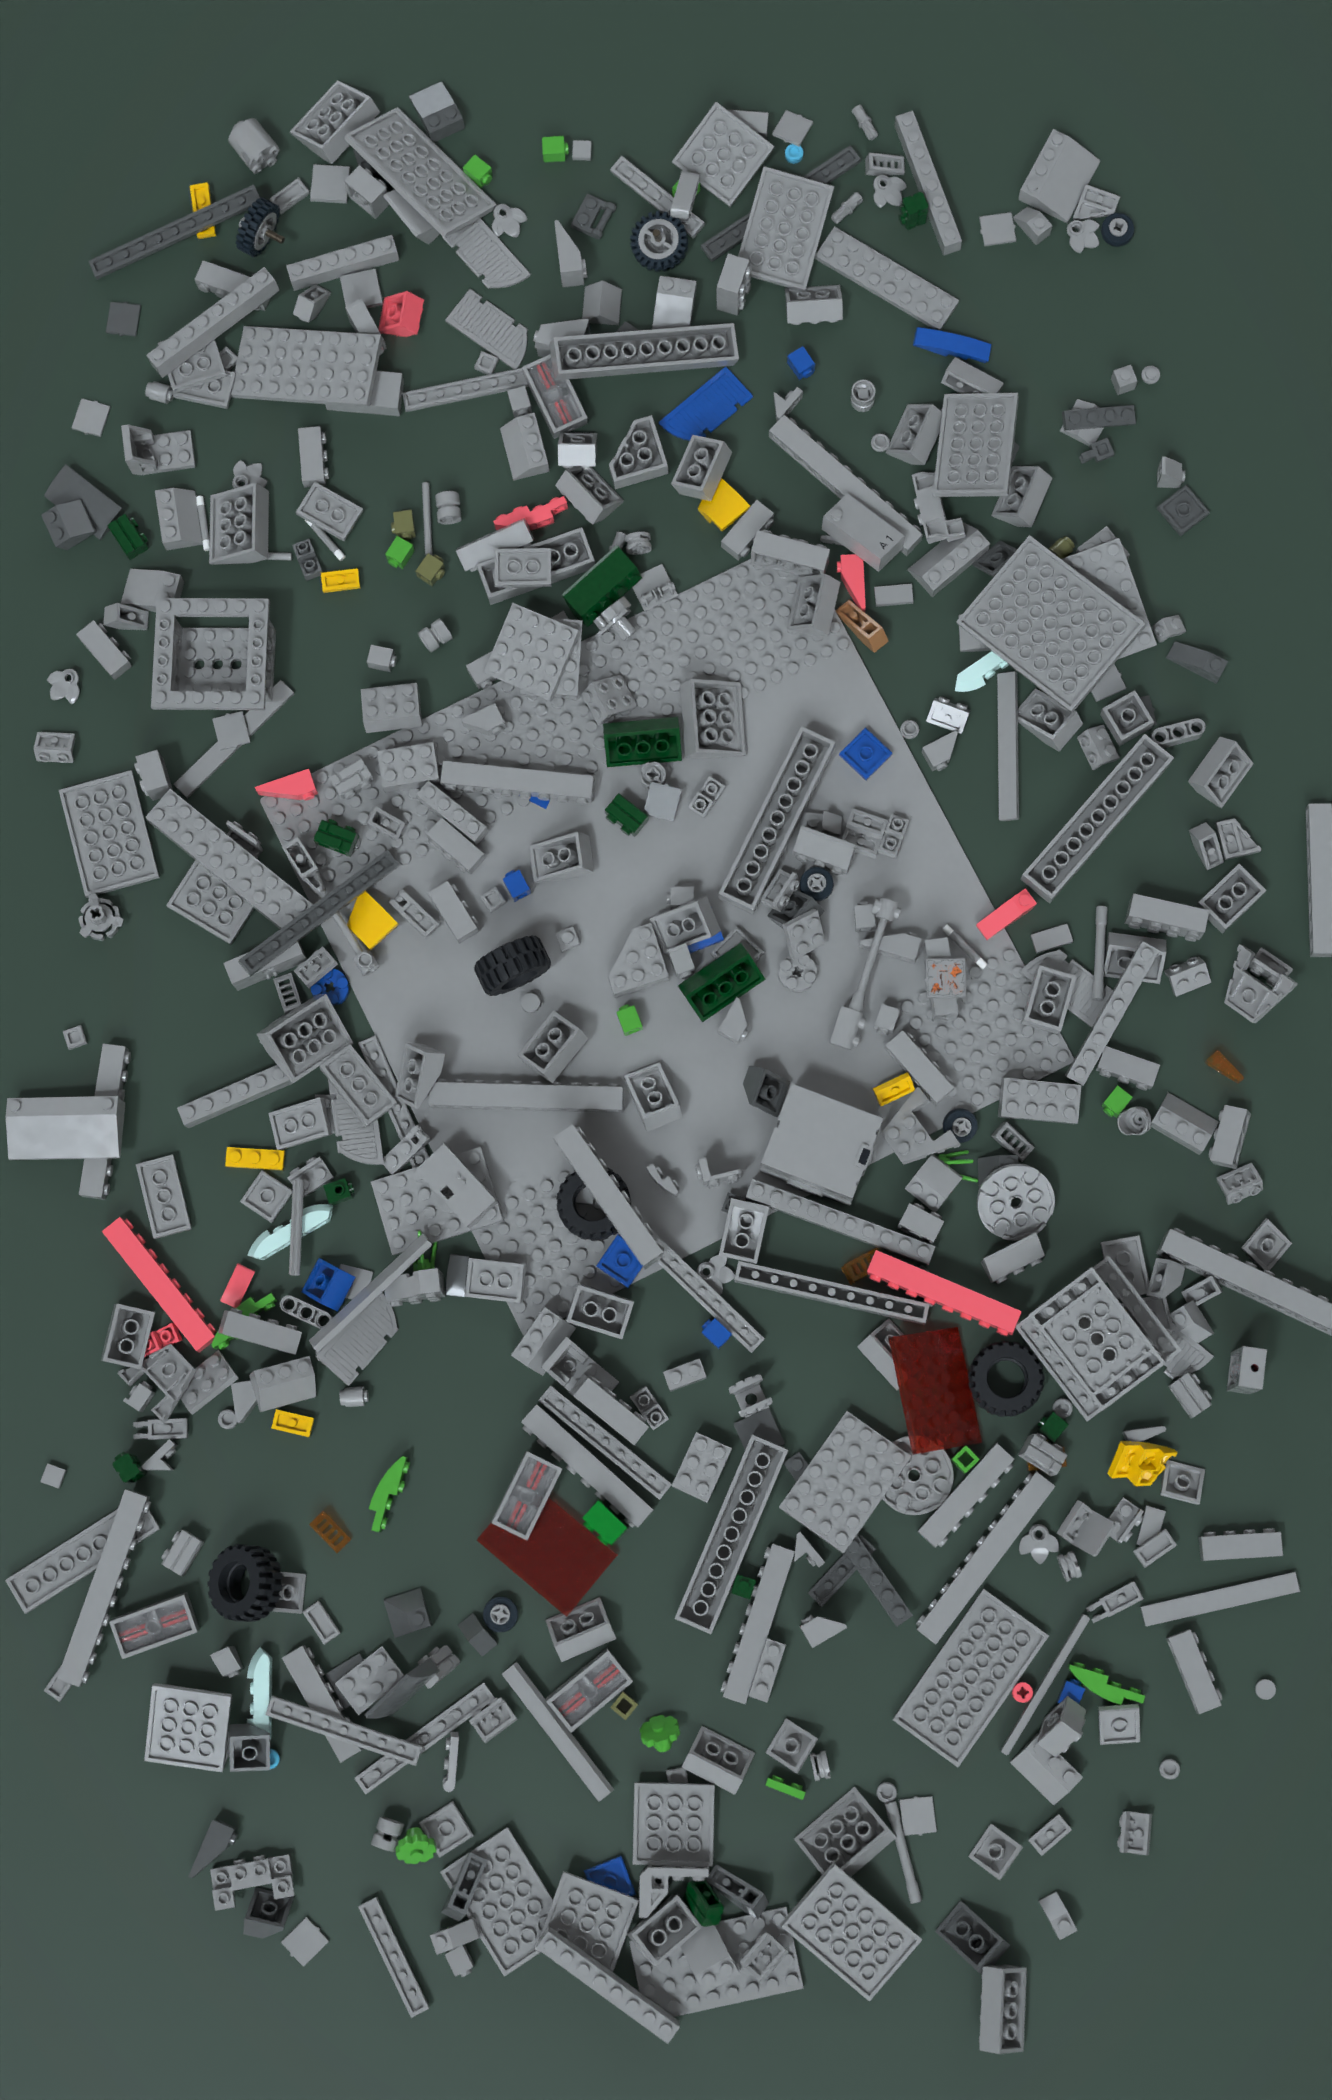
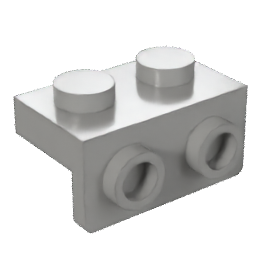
(1097, 746)
(780, 890)
(1188, 975)
(492, 1719)
(1135, 1833)
(763, 1956)

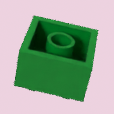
(604, 1523)

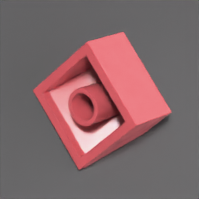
(401, 314)

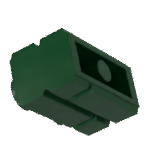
(913, 211)
(128, 537)
(626, 815)
(336, 837)
(128, 1467)
(703, 1903)

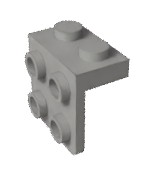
(608, 698)
(247, 841)
(1268, 967)
(714, 1181)
(1086, 1529)

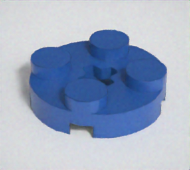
(340, 984)

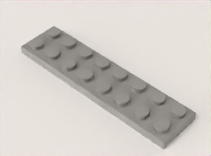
(886, 279)
(68, 1563)

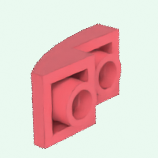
(237, 1286)
(162, 1338)

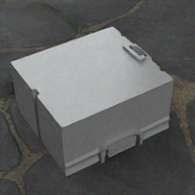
(821, 1145)

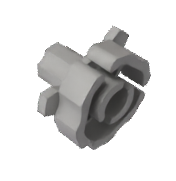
(615, 617)
(99, 924)

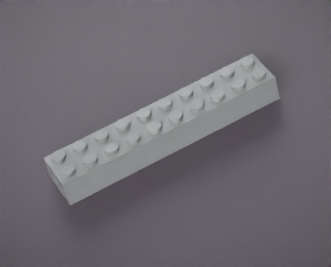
(643, 351)
(1097, 818)
(777, 820)
(227, 860)
(1247, 1279)
(731, 1534)

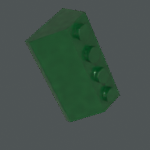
(601, 586)
(642, 742)
(721, 982)

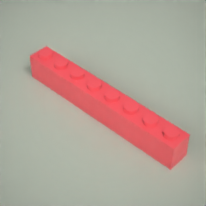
(159, 1284)
(943, 1292)

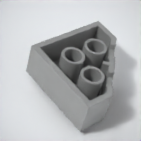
(639, 455)
(638, 964)
(413, 1289)

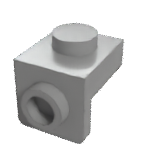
(1168, 628)

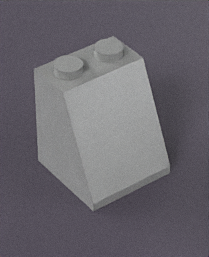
(560, 329)

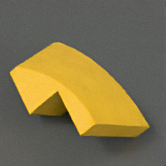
(724, 507)
(370, 921)
(1140, 1462)

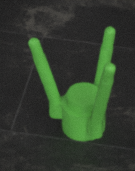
(946, 1159)
(424, 1264)

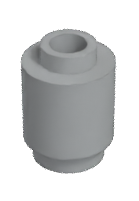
(159, 392)
(354, 1396)

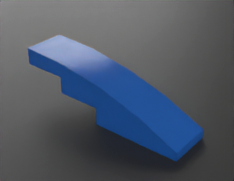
(952, 344)

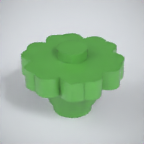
(660, 1732)
(415, 1847)

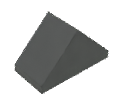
(477, 1635)

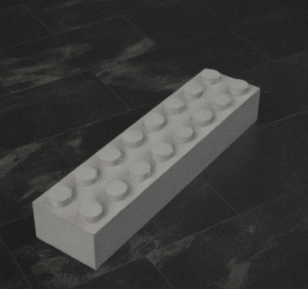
(608, 1196)

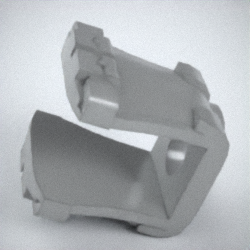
(750, 1386)

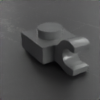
(1099, 451)

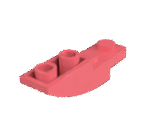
(540, 516)

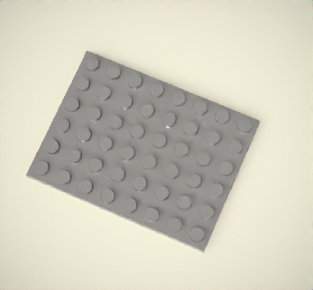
(1051, 624)

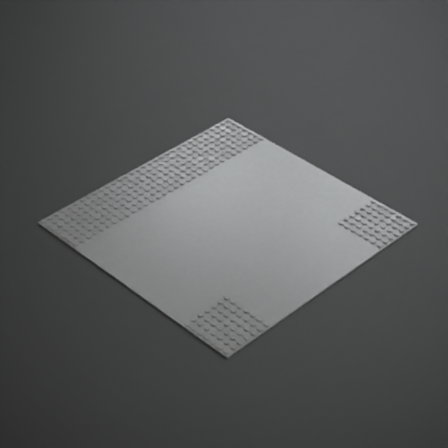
(431, 995)

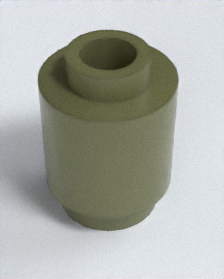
(1062, 547)

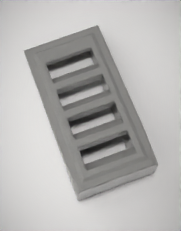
(884, 170)
(289, 1008)
(1008, 1146)
(1143, 1433)

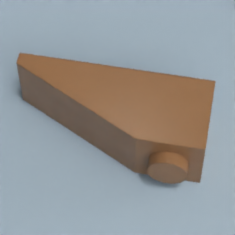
(863, 626)

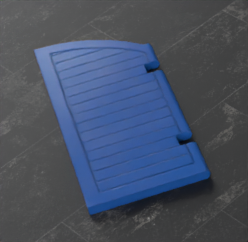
(707, 406)

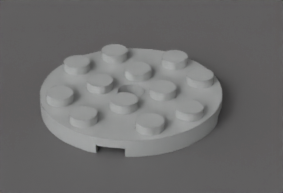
(996, 1196)
(931, 1487)

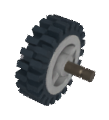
(258, 227)
(659, 241)

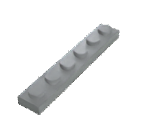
(652, 193)
(394, 1957)

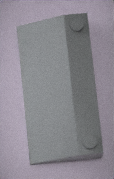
(64, 1127)

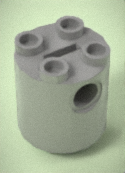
(253, 145)

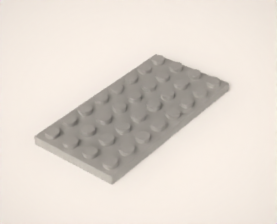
(420, 172)
(306, 366)
(970, 1678)
(678, 1991)

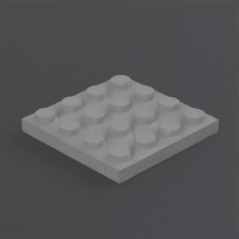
(723, 154)
(532, 652)
(210, 904)
(188, 1727)
(673, 1824)
(591, 1917)

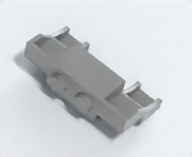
(932, 511)
(251, 1874)

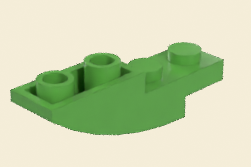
(248, 1306)
(389, 1484)
(1097, 1683)

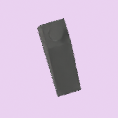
(1198, 661)
(216, 1841)
(464, 1887)
(738, 1891)

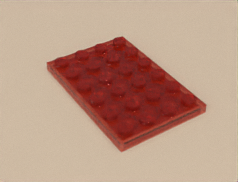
(935, 1390)
(556, 1560)

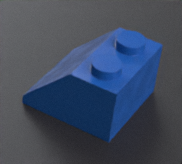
(328, 1284)

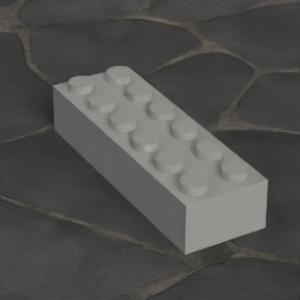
(568, 558)

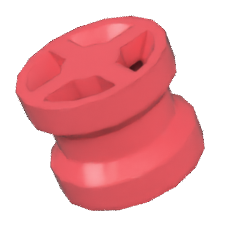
(1020, 1690)

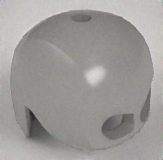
(1130, 1123)

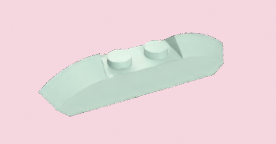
(974, 675)
(269, 1244)
(261, 1671)

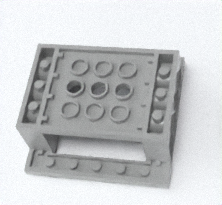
(177, 649)
(1068, 1349)

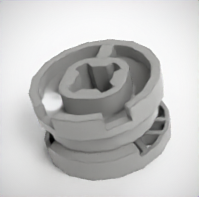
(638, 543)
(652, 772)
(1069, 1566)
(822, 1765)

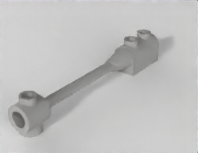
(310, 874)
(852, 1018)

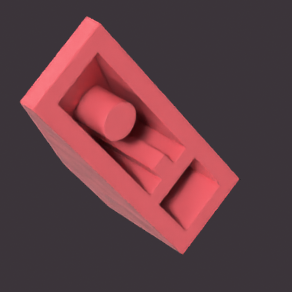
(853, 577)
(294, 786)
(1006, 914)

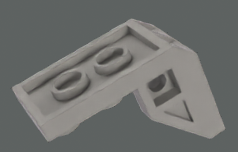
(157, 453)
(570, 1363)
(653, 1893)

